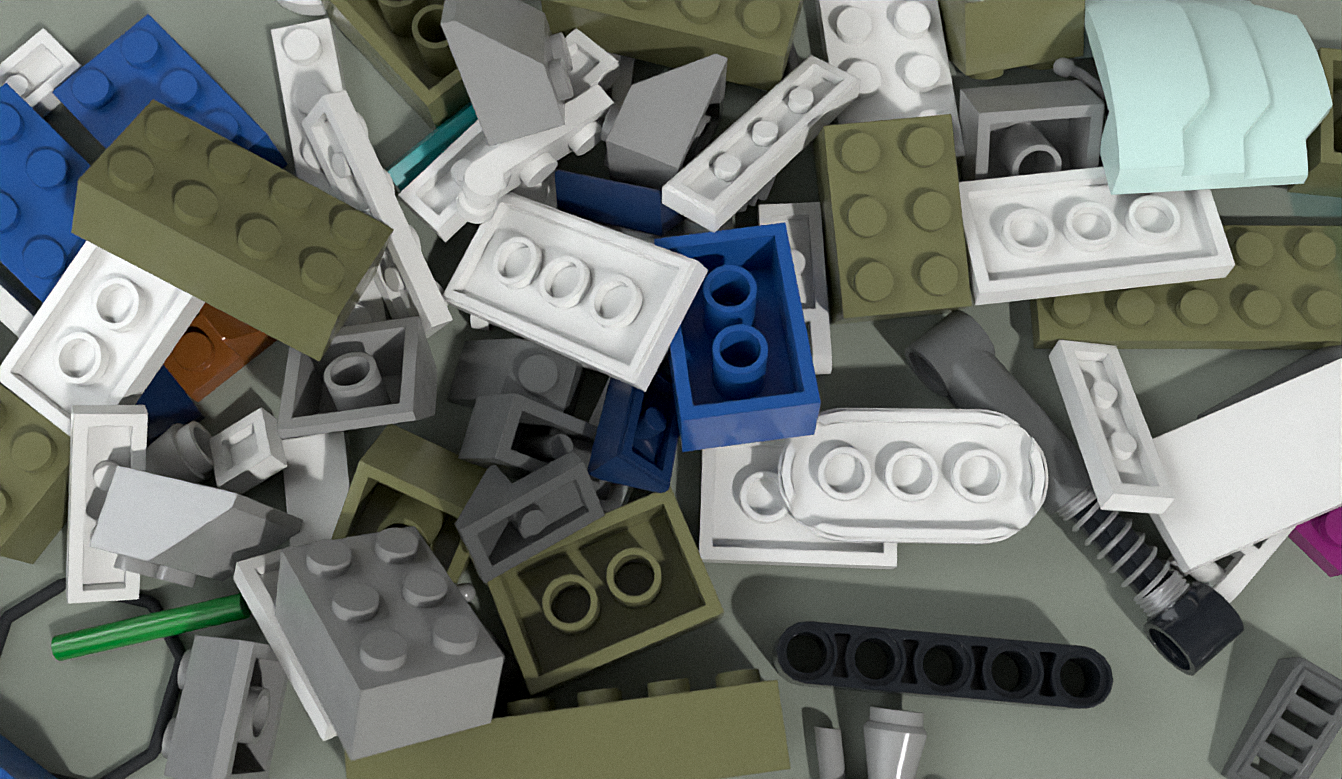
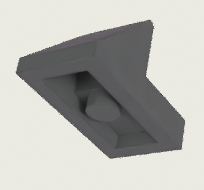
(520, 519)

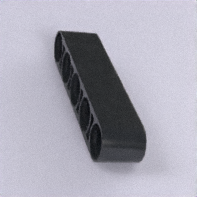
(971, 659)

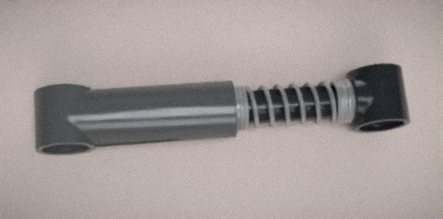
(1184, 619)

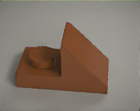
(213, 351)

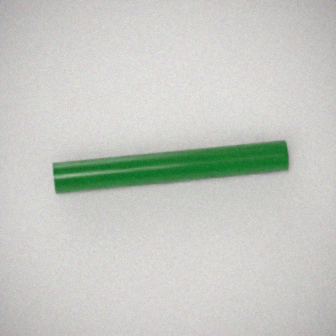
(150, 627)

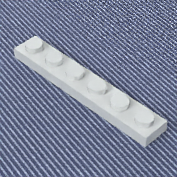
(307, 70)

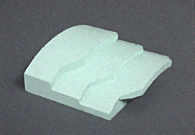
(1204, 93)

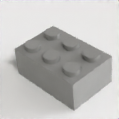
(386, 640)

